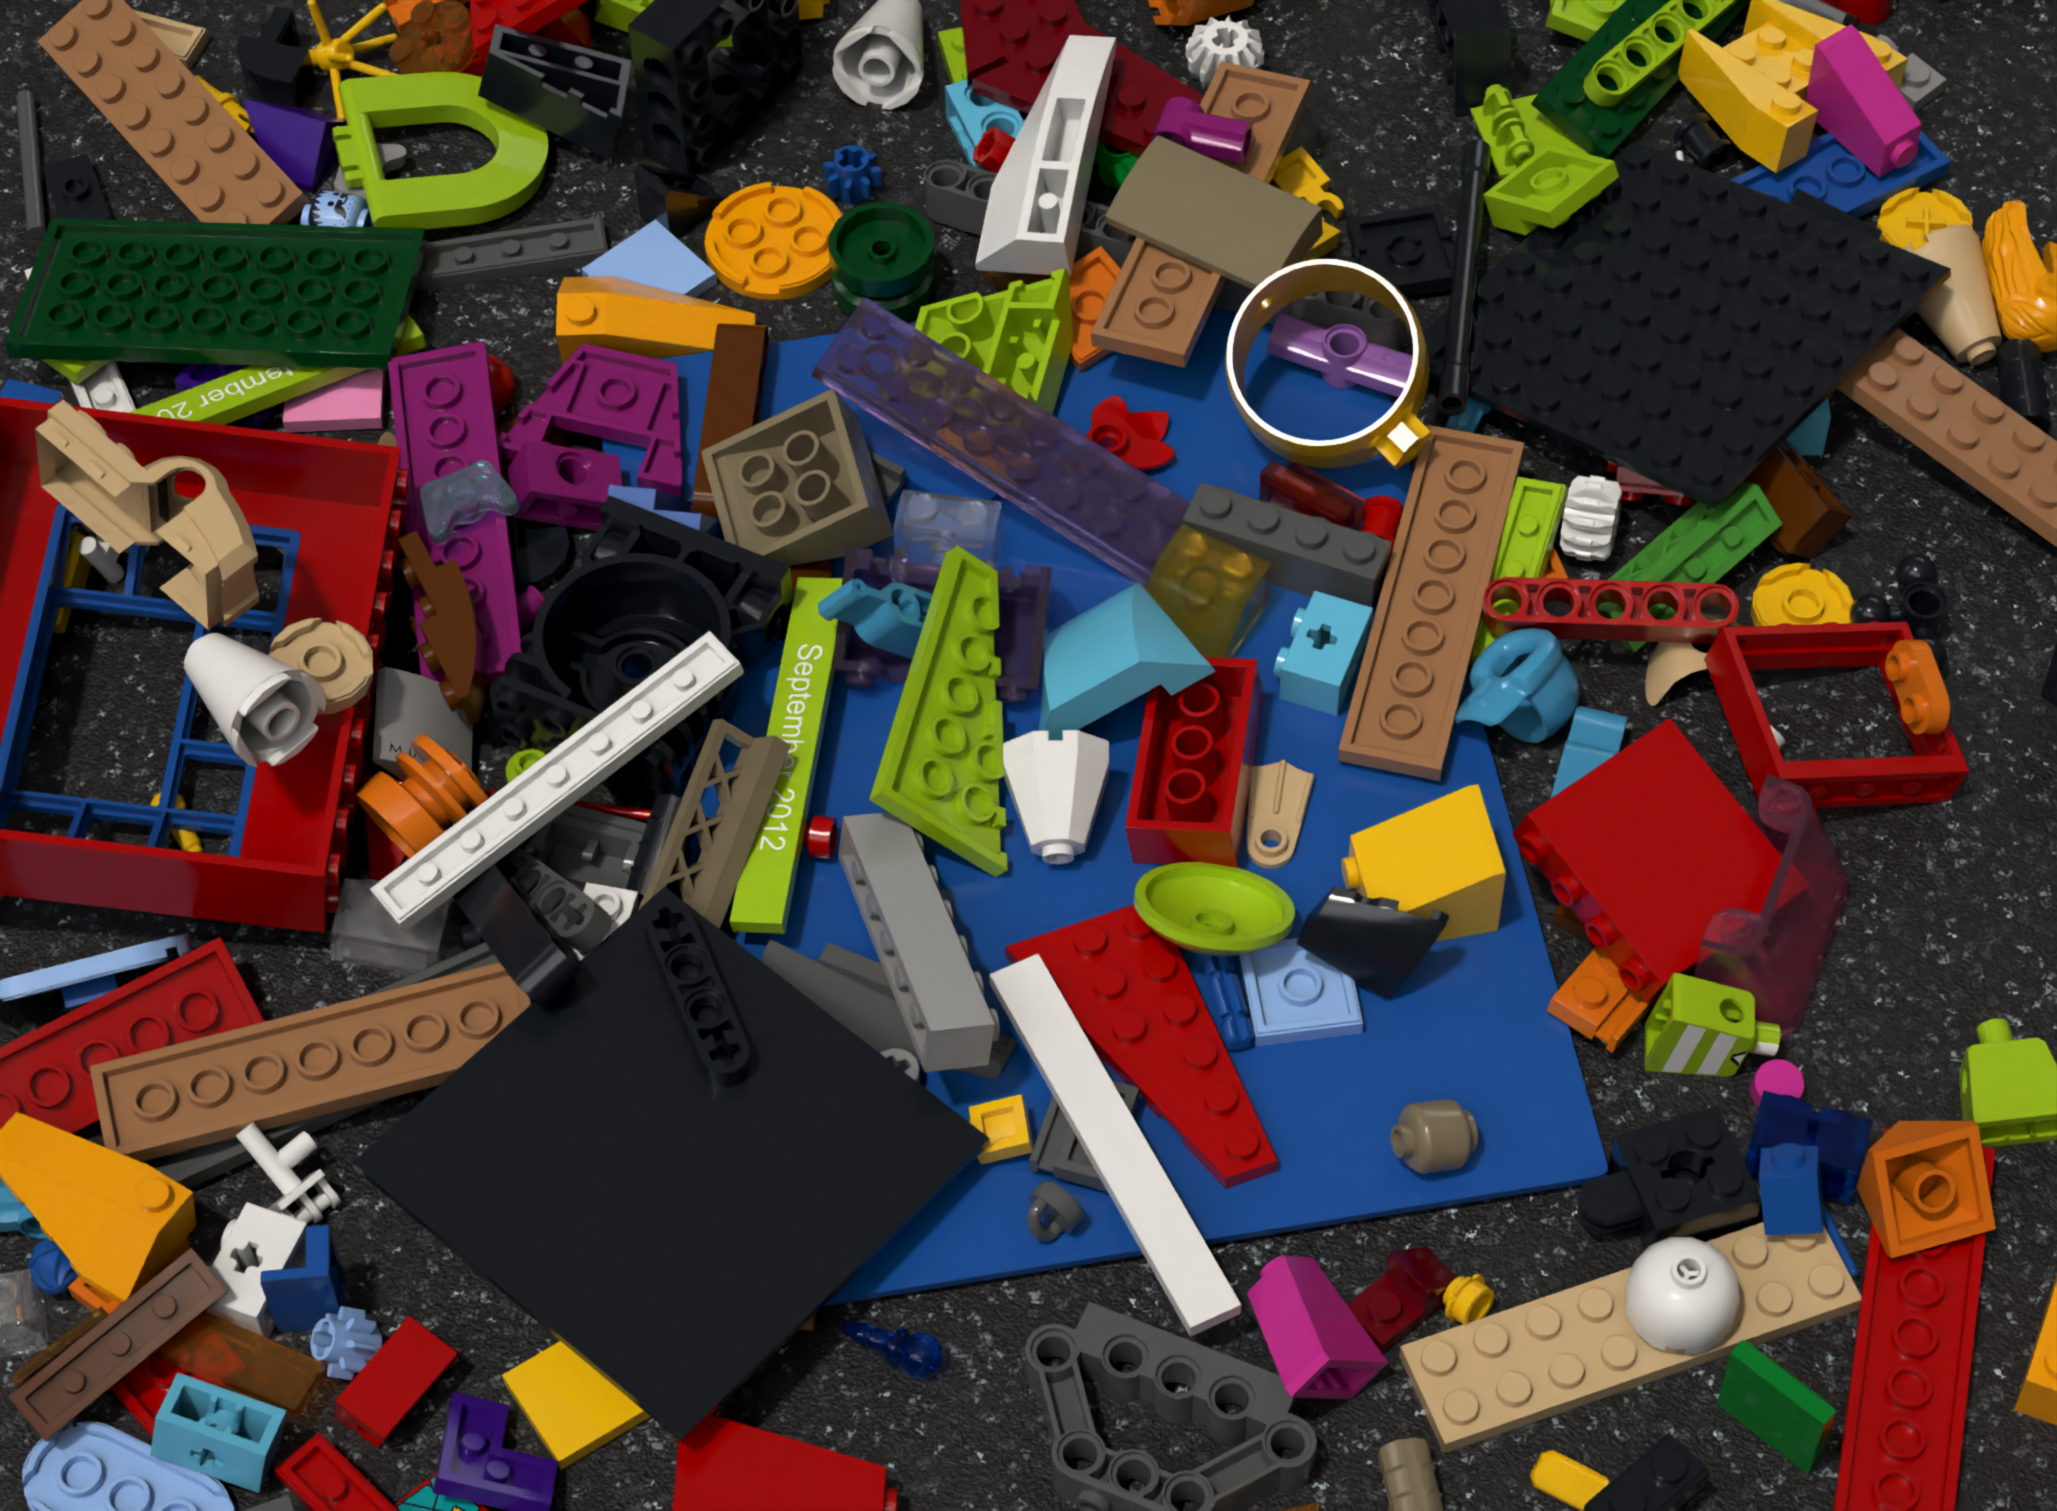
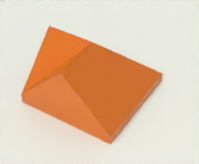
(1926, 1185)

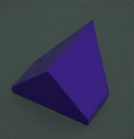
(295, 140)

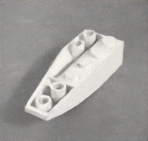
(1046, 177)

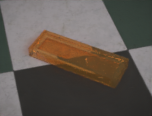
(245, 1363)

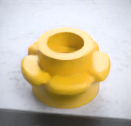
(1467, 1299)

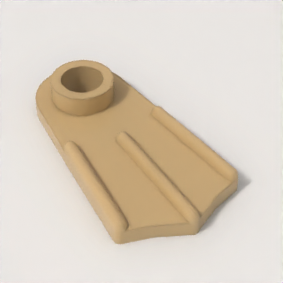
(1276, 812)

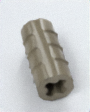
(1409, 1476)

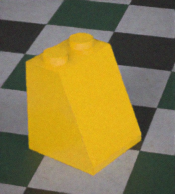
(1436, 860)

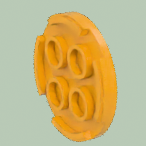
(772, 241)

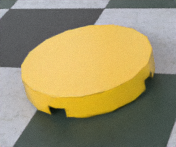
(1800, 597)

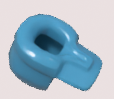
(1522, 686)

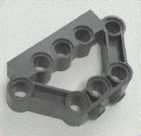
(1162, 1358)

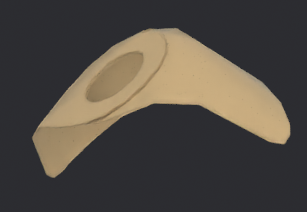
(1671, 663)

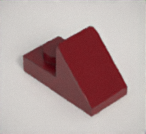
(1402, 1296)

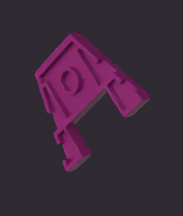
(613, 399)

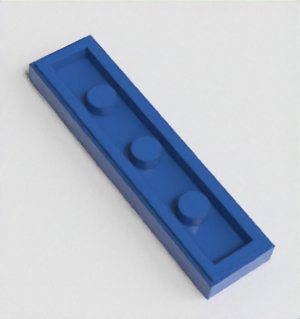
(923, 468)

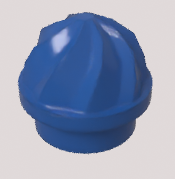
(51, 1268)

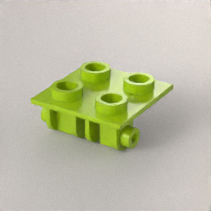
(1515, 129)

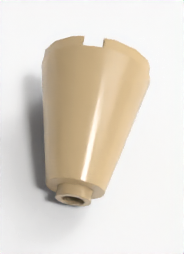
(1963, 306)

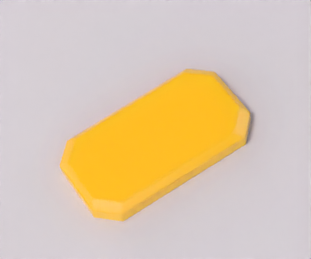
(1566, 1479)

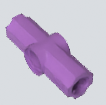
(1340, 355)

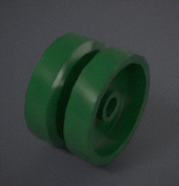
(885, 256)

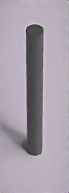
(31, 164)

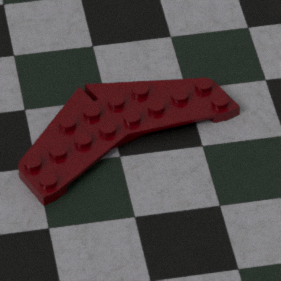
(1016, 44)

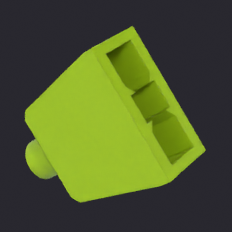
(2009, 1087)

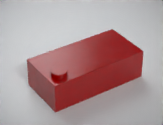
(1196, 768)

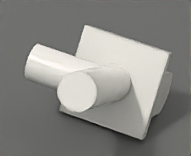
(279, 1169)

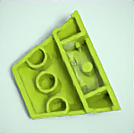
(1011, 334)

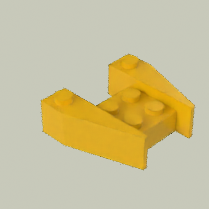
(1762, 79)

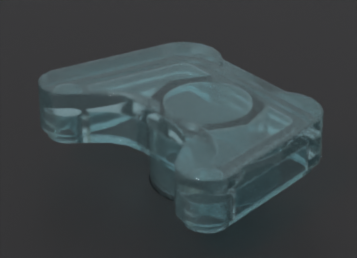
(465, 498)

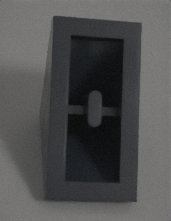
(674, 198)

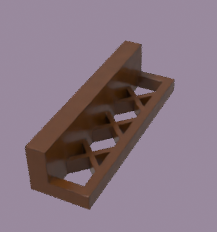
(118, 1345)

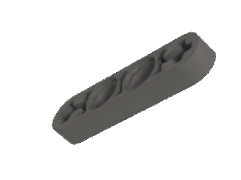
(551, 891)

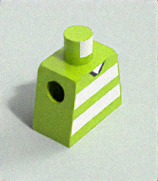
(1705, 1029)

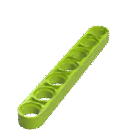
(1650, 47)

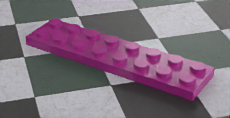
(444, 425)

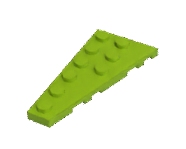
(948, 726)

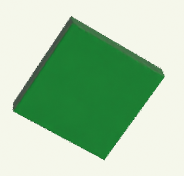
(1776, 1406)

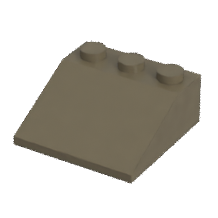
(799, 484)

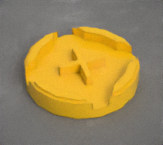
(1914, 214)

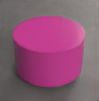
(1776, 1077)

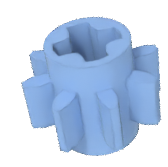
(345, 1342)

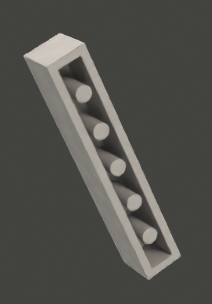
(917, 942)

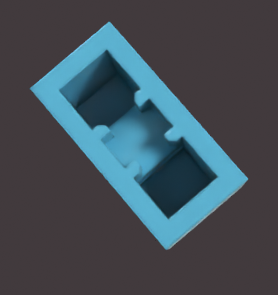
(1324, 652)
(217, 1432)

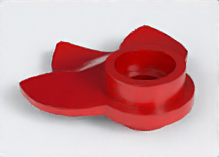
(1131, 436)

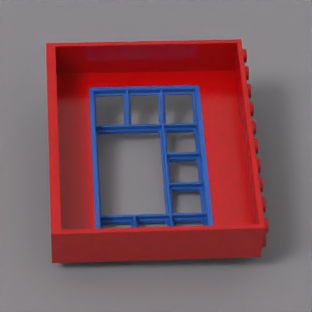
(339, 522)

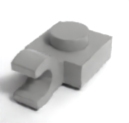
(1919, 81)

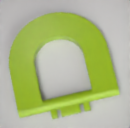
(438, 200)

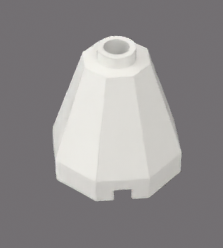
(1056, 789)

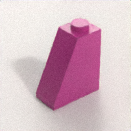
(1861, 103)
(1312, 1331)

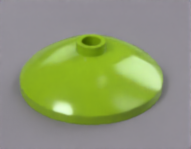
(1213, 908)

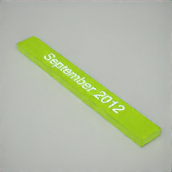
(260, 388)
(799, 719)

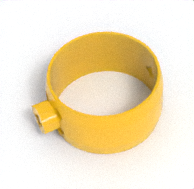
(1396, 435)

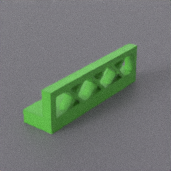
(1700, 547)

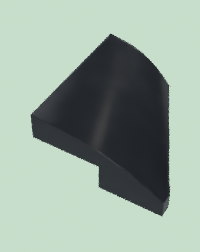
(1369, 938)

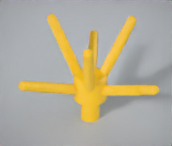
(339, 54)

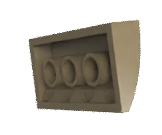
(1213, 214)

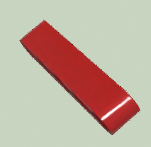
(1633, 598)

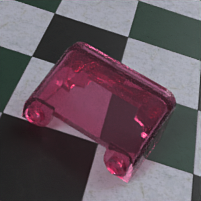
(1784, 945)

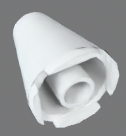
(882, 55)
(254, 698)

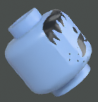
(337, 210)

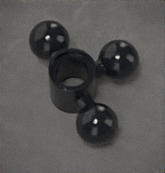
(1921, 604)

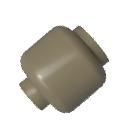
(1434, 1136)

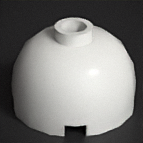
(1682, 1295)

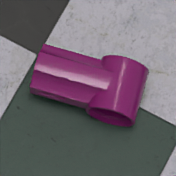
(1204, 133)

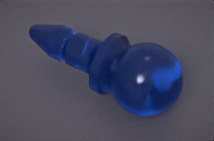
(917, 1354)

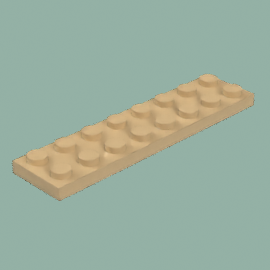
(1584, 1349)

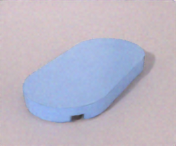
(93, 967)
(111, 1471)

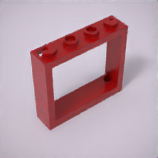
(1921, 778)

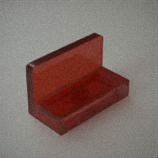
(1310, 494)

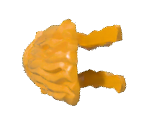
(2019, 279)

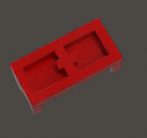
(393, 1382)

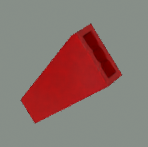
(757, 1470)

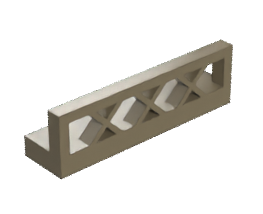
(732, 828)

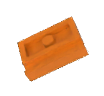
(1599, 1001)

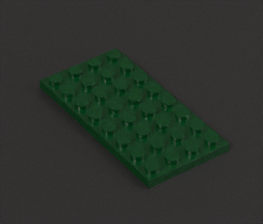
(218, 293)

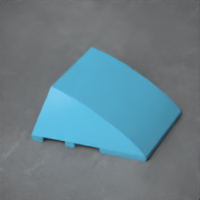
(1113, 658)

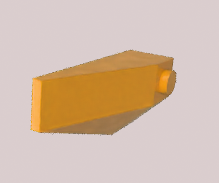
(637, 318)
(97, 1205)

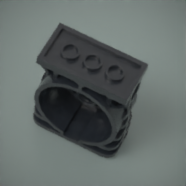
(626, 614)

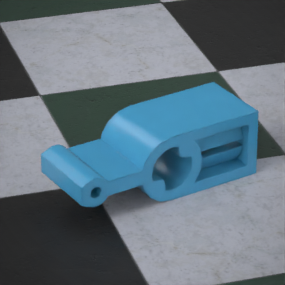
(883, 617)
(1591, 741)

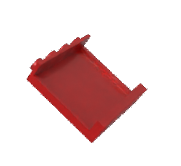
(1650, 855)

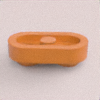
(1918, 686)

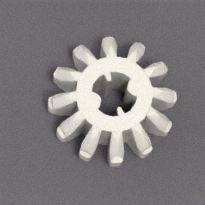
(1222, 42)
(1591, 518)

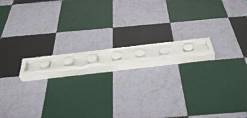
(556, 781)
(1115, 1146)

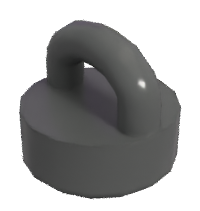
(1056, 1207)

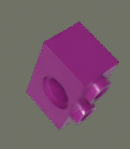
(562, 484)

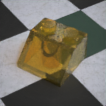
(1210, 590)

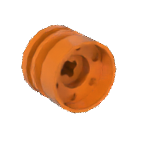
(426, 801)

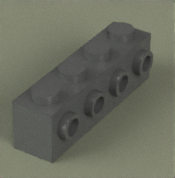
(1303, 549)

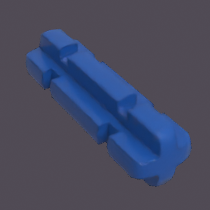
(1229, 1002)

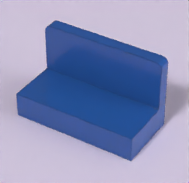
(307, 1294)

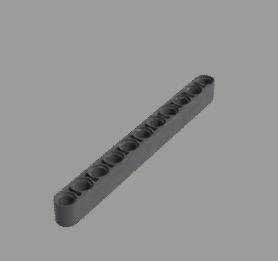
(960, 196)

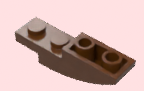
(450, 628)

